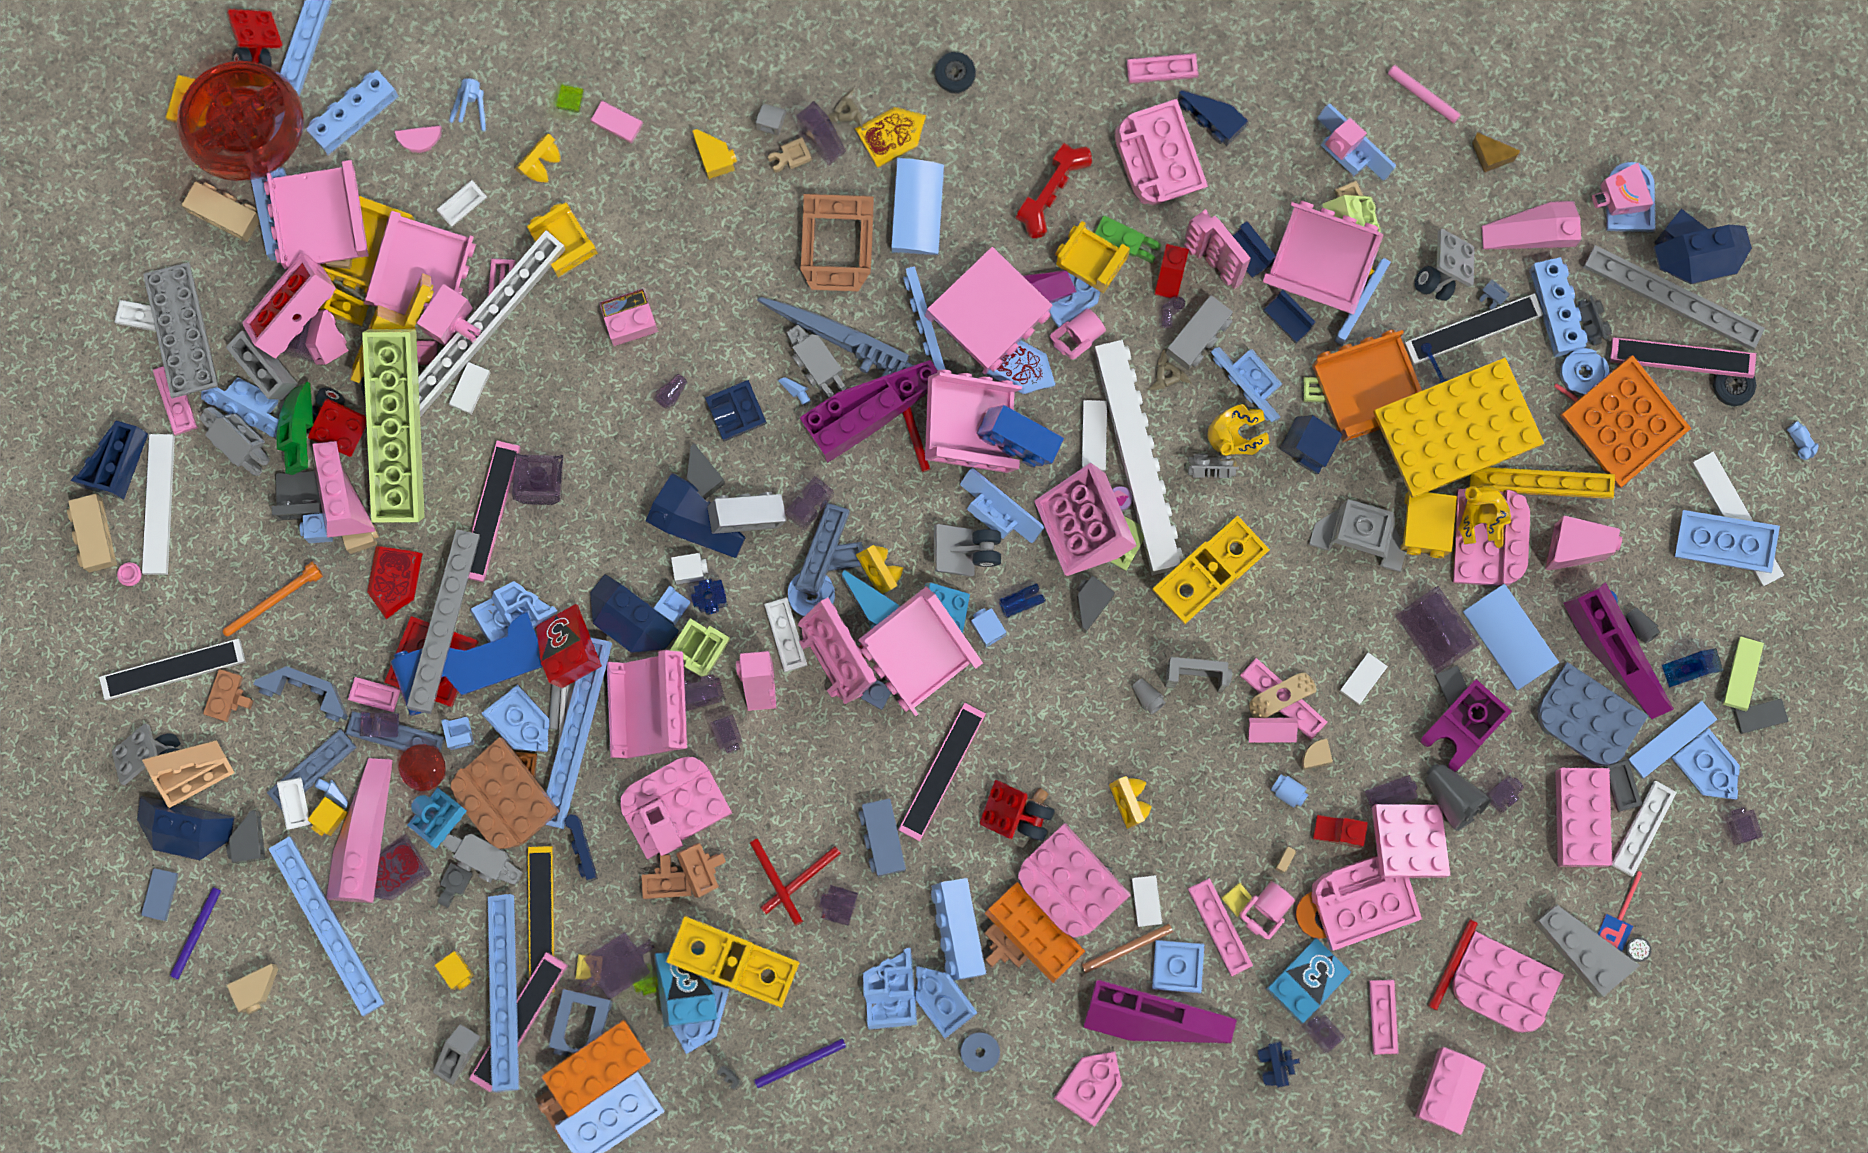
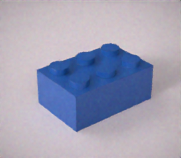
(1019, 436)

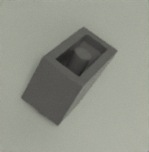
(703, 474)
(1092, 600)
(247, 840)

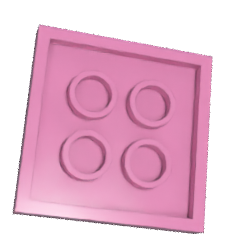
(1410, 841)

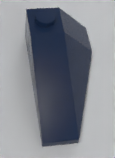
(685, 514)

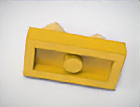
(532, 166)
(881, 576)
(1124, 793)

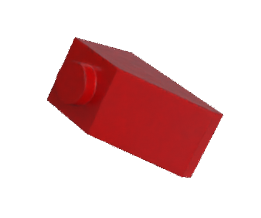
(1171, 271)

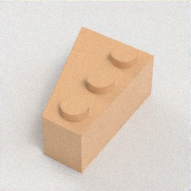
(188, 771)

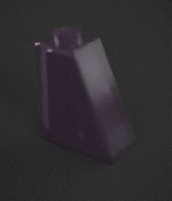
(820, 133)

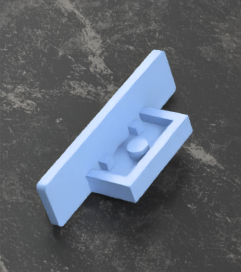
(1364, 155)
(1253, 377)
(247, 403)
(997, 509)

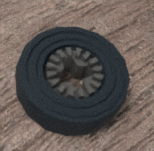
(962, 63)
(1734, 398)

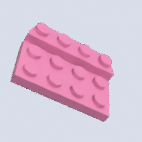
(1159, 154)
(1212, 238)
(1484, 562)
(836, 652)
(687, 794)
(1071, 883)
(1361, 904)
(1504, 984)

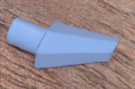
(795, 389)
(332, 792)

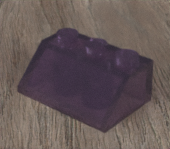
(1437, 630)

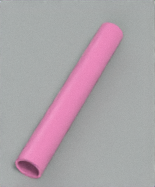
(1424, 94)

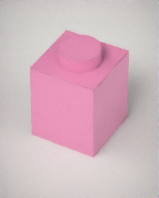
(1345, 138)

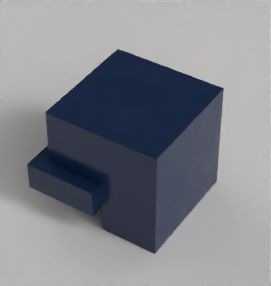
(1311, 442)

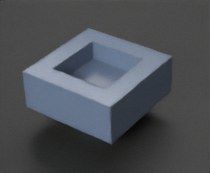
(877, 695)

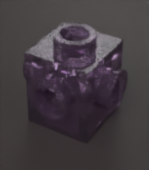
(838, 905)

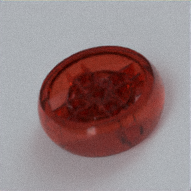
(228, 84)

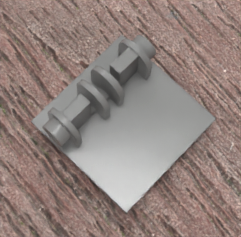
(1226, 465)

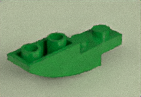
(291, 429)

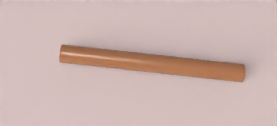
(1127, 948)

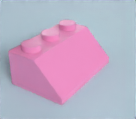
(1450, 1090)

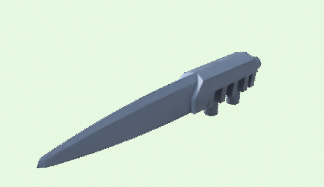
(845, 337)

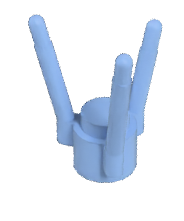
(468, 93)

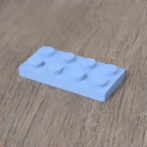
(1727, 541)
(610, 1117)

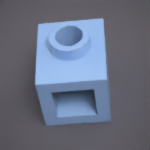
(314, 529)

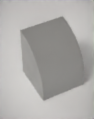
(770, 119)

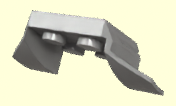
(1362, 529)

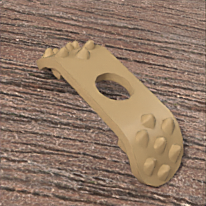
(1267, 703)

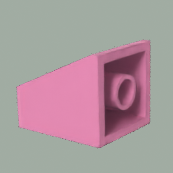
(1581, 543)

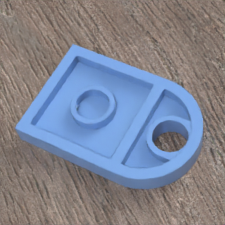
(1636, 221)

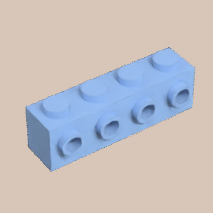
(352, 111)
(262, 202)
(1558, 306)
(958, 929)

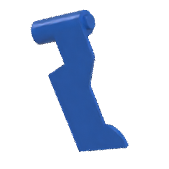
(480, 665)

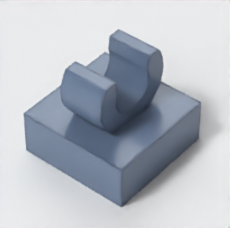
(1495, 292)

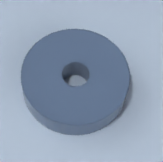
(976, 1063)

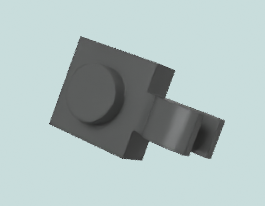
(455, 881)

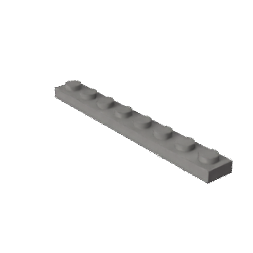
(1674, 297)
(443, 622)

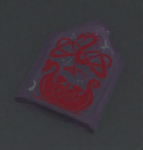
(399, 869)

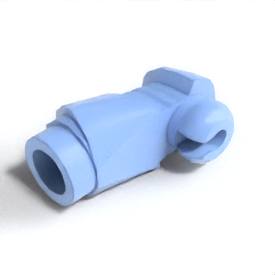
(1803, 440)

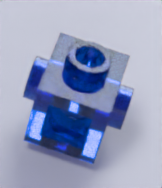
(713, 588)

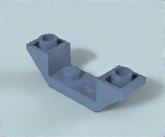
(276, 680)

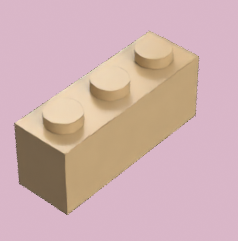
(221, 210)
(91, 533)

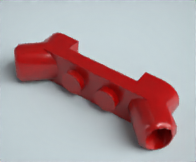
(1032, 211)

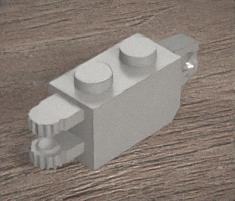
(816, 360)
(235, 440)

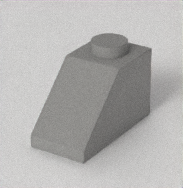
(456, 1054)

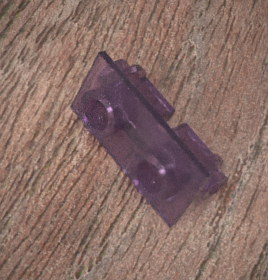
(1393, 792)

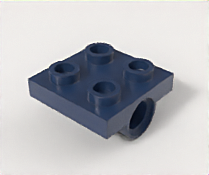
(736, 410)

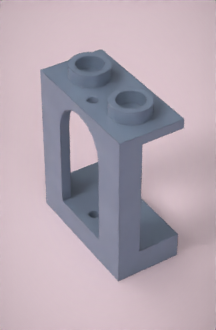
(602, 1006)

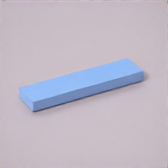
(1366, 294)
(1672, 739)

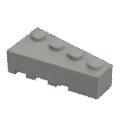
(1586, 952)

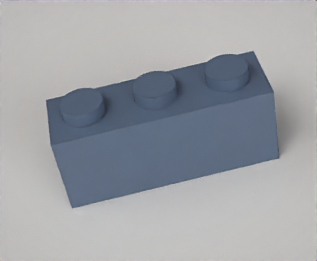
(882, 838)

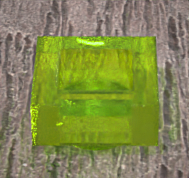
(570, 98)
(646, 986)

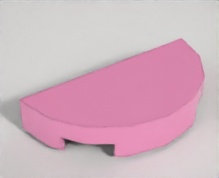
(419, 139)

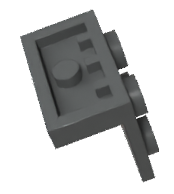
(296, 496)

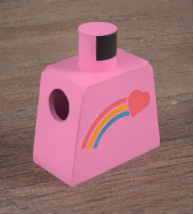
(1624, 192)

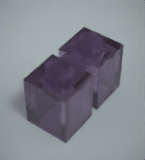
(802, 509)

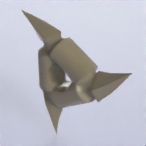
(846, 102)
(1163, 366)

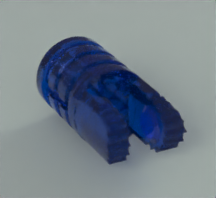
(1017, 601)

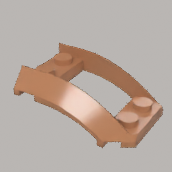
(836, 207)

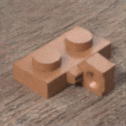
(226, 696)
(700, 869)
(665, 881)
(1003, 948)

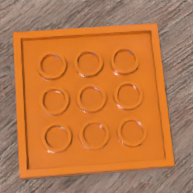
(1625, 421)

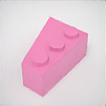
(758, 680)

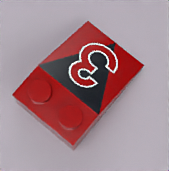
(566, 647)

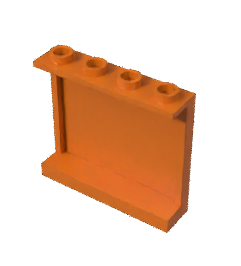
(1363, 380)

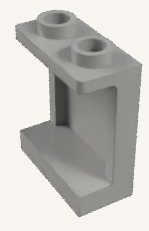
(1198, 668)

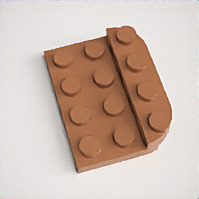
(502, 797)

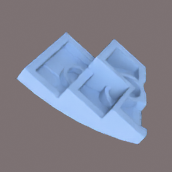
(509, 603)
(892, 991)

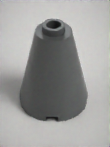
(1456, 796)

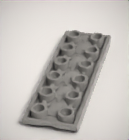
(180, 330)

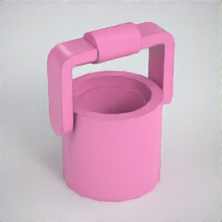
(1082, 329)
(1273, 904)

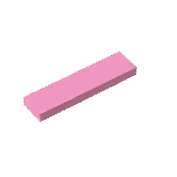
(1262, 679)
(1220, 927)

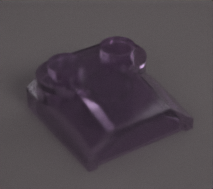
(538, 479)
(703, 693)

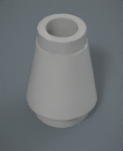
(1148, 696)

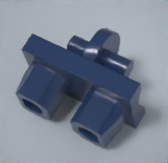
(1275, 1054)

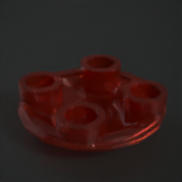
(422, 767)

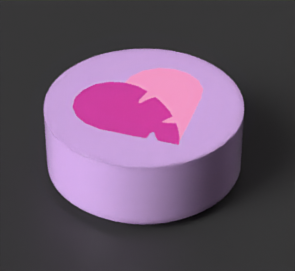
(1123, 497)

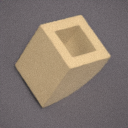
(1317, 755)

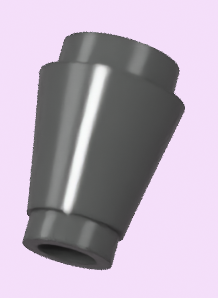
(1643, 625)

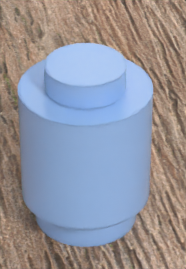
(1289, 791)

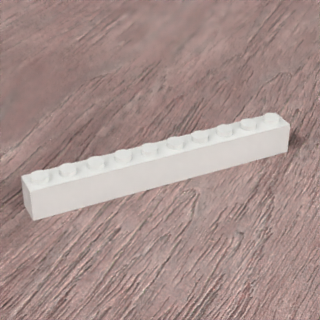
(488, 318)
(1137, 457)

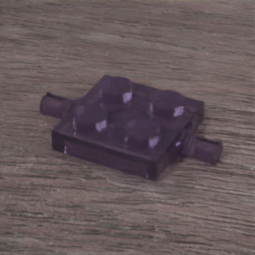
(616, 965)

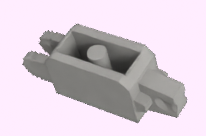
(484, 857)

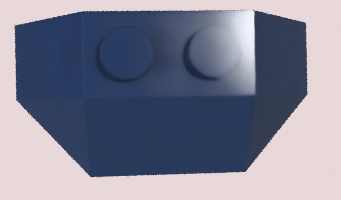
(1704, 254)
(629, 618)
(183, 828)

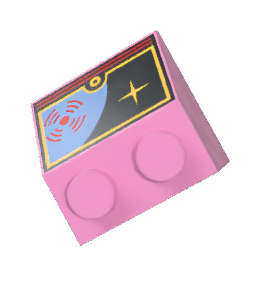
(628, 317)

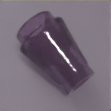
(671, 391)

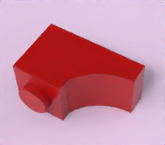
(1340, 831)

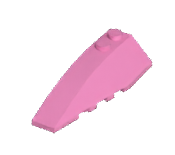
(360, 839)

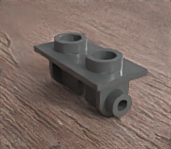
(1592, 311)

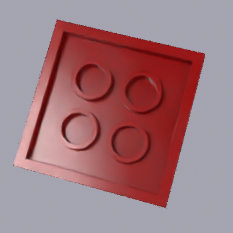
(413, 640)

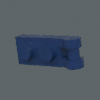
(581, 847)

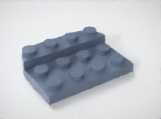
(1589, 717)

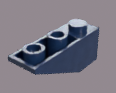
(1219, 117)

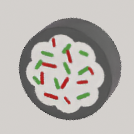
(1638, 949)

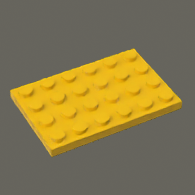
(1458, 427)

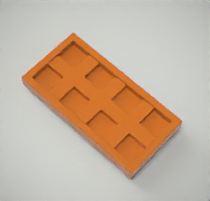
(1034, 932)
(596, 1068)

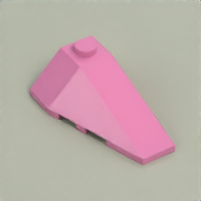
(1540, 227)

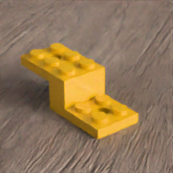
(389, 319)
(1210, 570)
(733, 962)

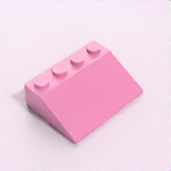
(1085, 521)

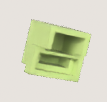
(700, 647)

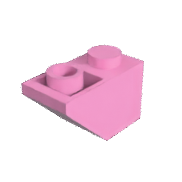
(324, 339)
(661, 827)

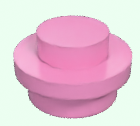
(129, 574)

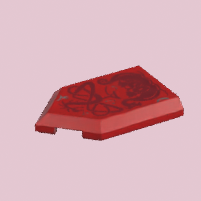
(393, 578)

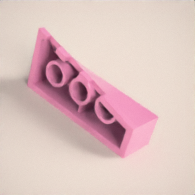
(339, 501)

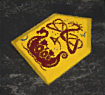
(891, 134)

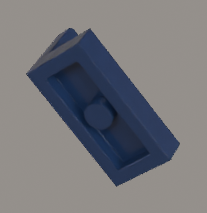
(1255, 247)
(1289, 317)

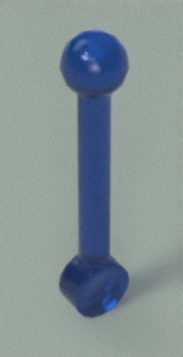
(1426, 347)

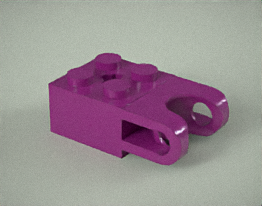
(1462, 728)

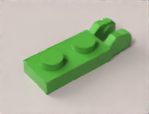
(1120, 234)

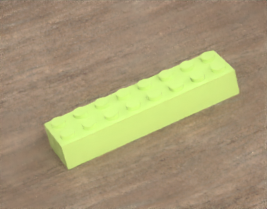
(393, 425)

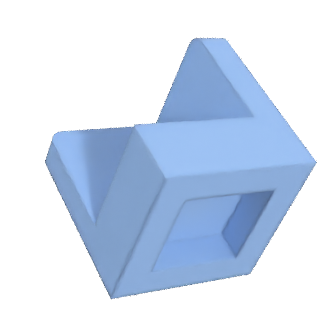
(672, 605)
(457, 733)

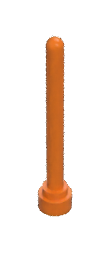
(310, 574)

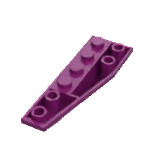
(864, 409)
(1616, 647)
(1148, 1017)

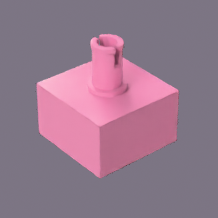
(447, 316)

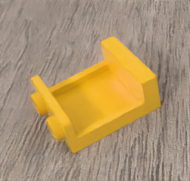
(566, 229)
(1091, 257)
(1429, 524)

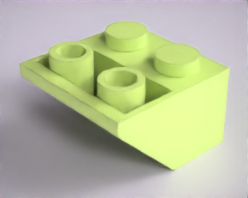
(1352, 207)

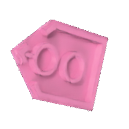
(1091, 1086)

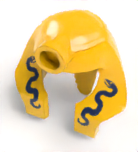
(1224, 433)
(1484, 506)

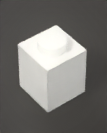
(689, 568)

